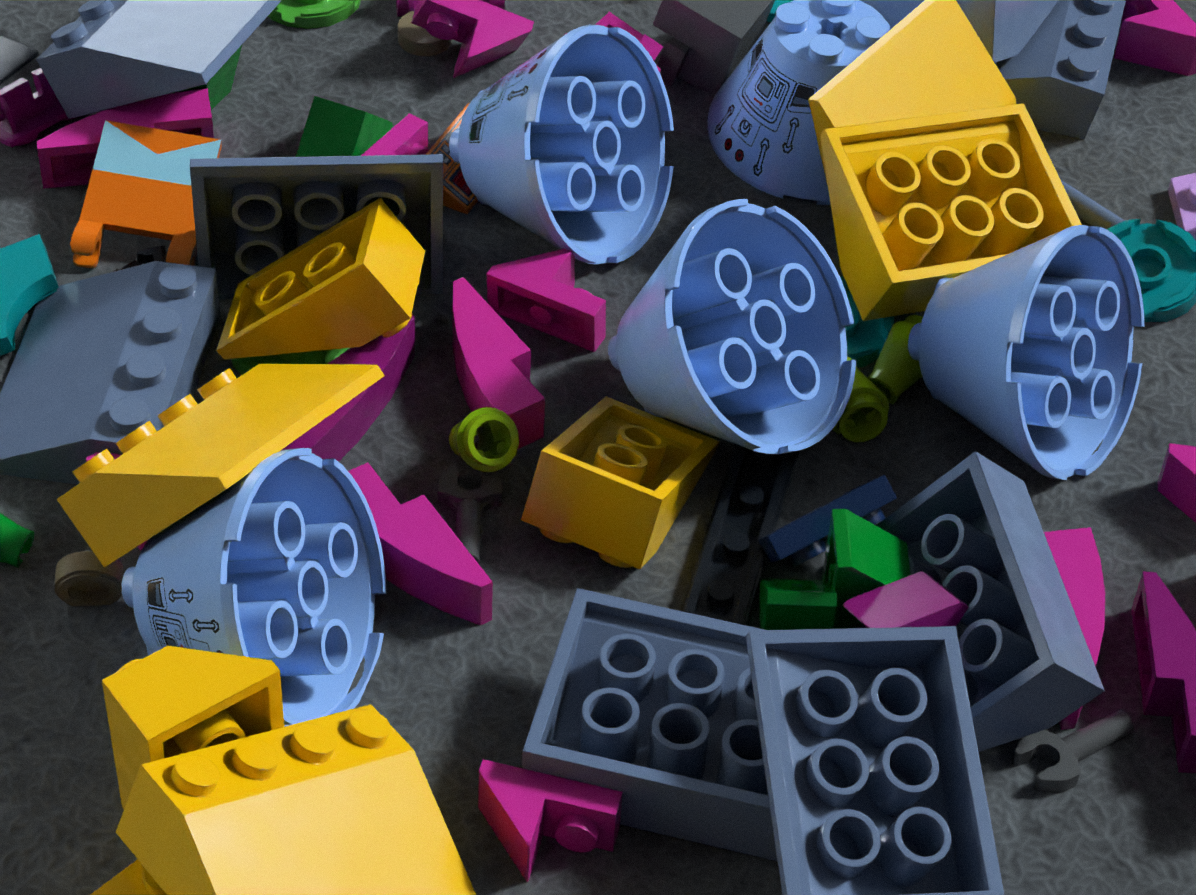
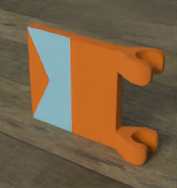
(142, 190)

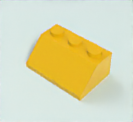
(186, 703)

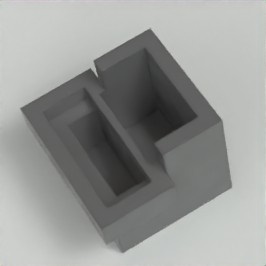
(708, 38)

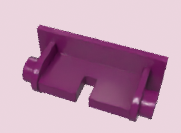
(27, 113)

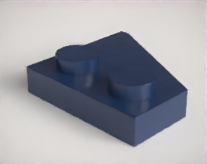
(804, 536)

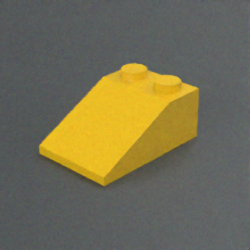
(329, 291)
(616, 482)

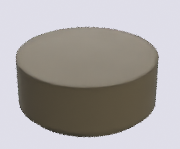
(417, 39)
(85, 582)

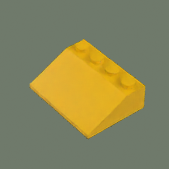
(915, 70)
(936, 200)
(202, 449)
(295, 814)

